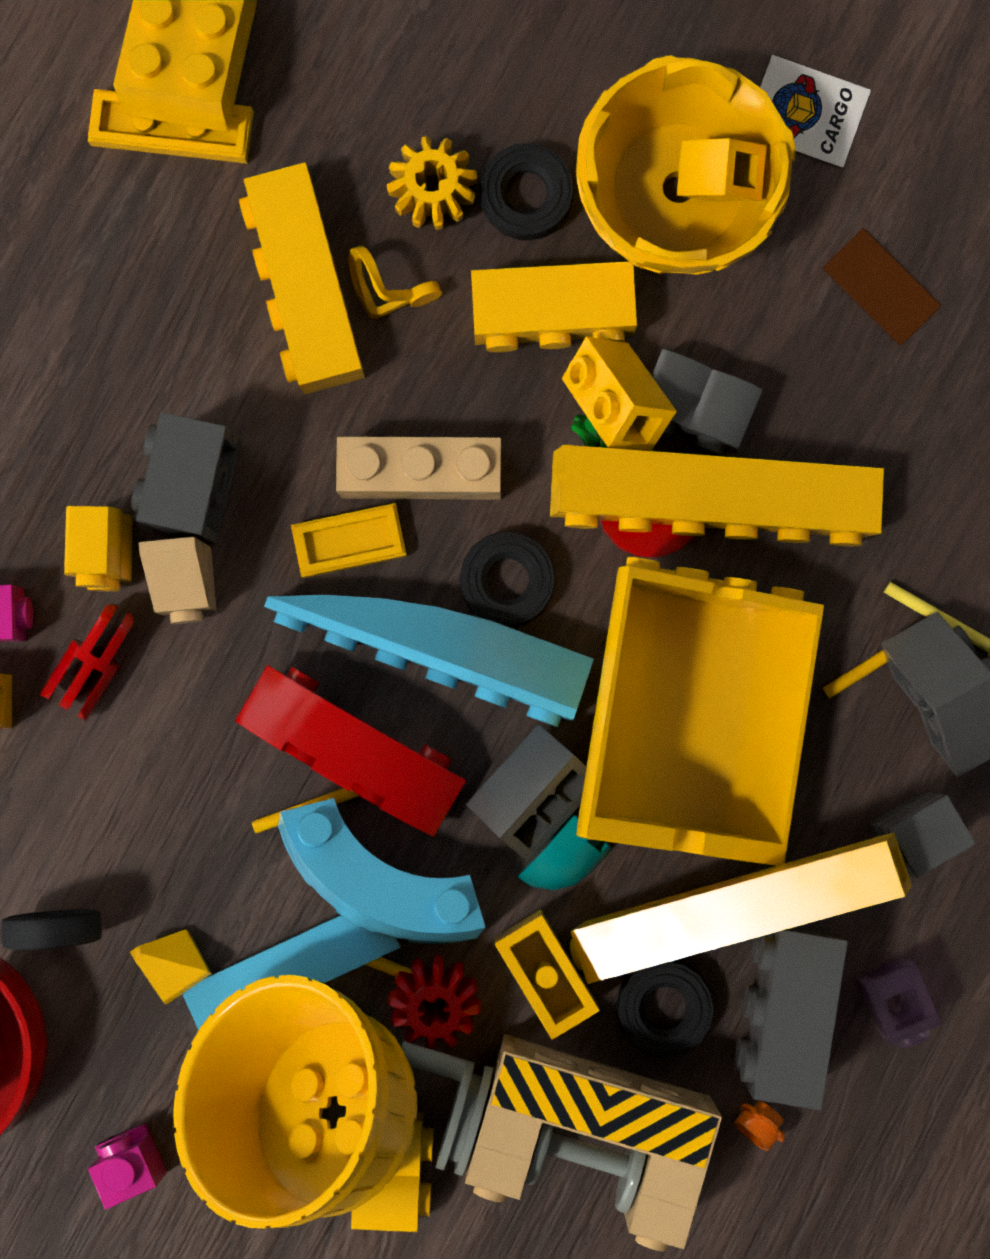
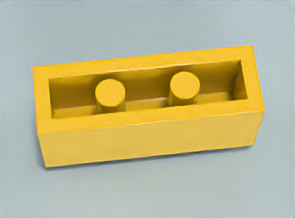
(553, 305)

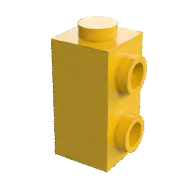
(618, 394)

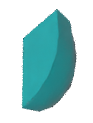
(564, 859)

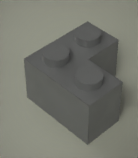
(948, 687)

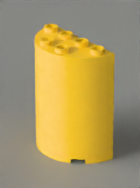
(700, 714)

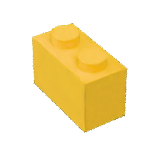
(546, 974)

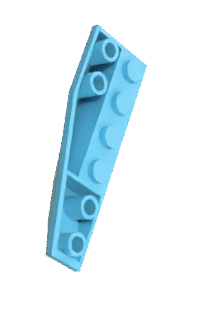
(451, 646)

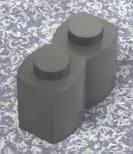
(708, 403)

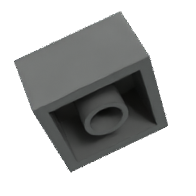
(186, 477)

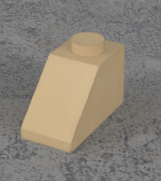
(179, 578)

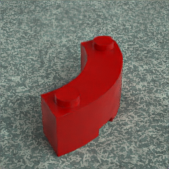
(349, 750)

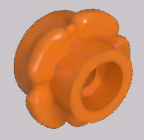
(760, 1125)

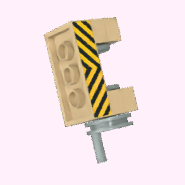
(507, 1118)

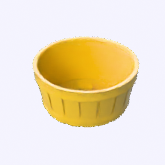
(257, 1099)

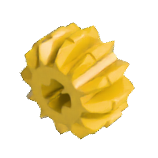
(412, 188)

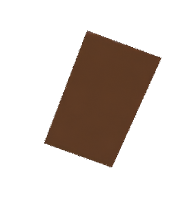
(881, 287)

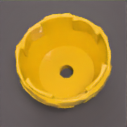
(634, 147)

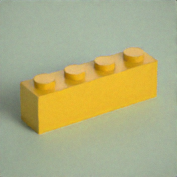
(303, 279)

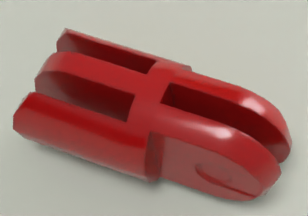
(92, 660)

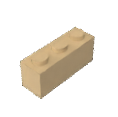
(418, 468)

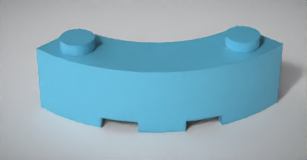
(372, 891)

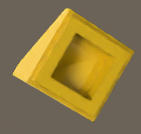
(171, 964)

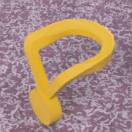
(417, 296)

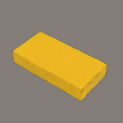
(348, 540)

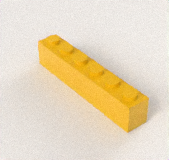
(716, 493)

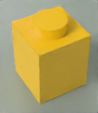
(721, 170)

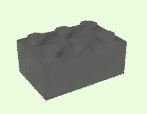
(791, 1015)

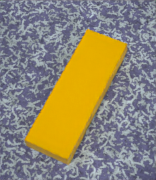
(119, 131)

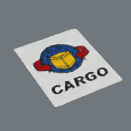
(816, 108)

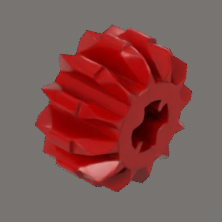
(438, 1019)

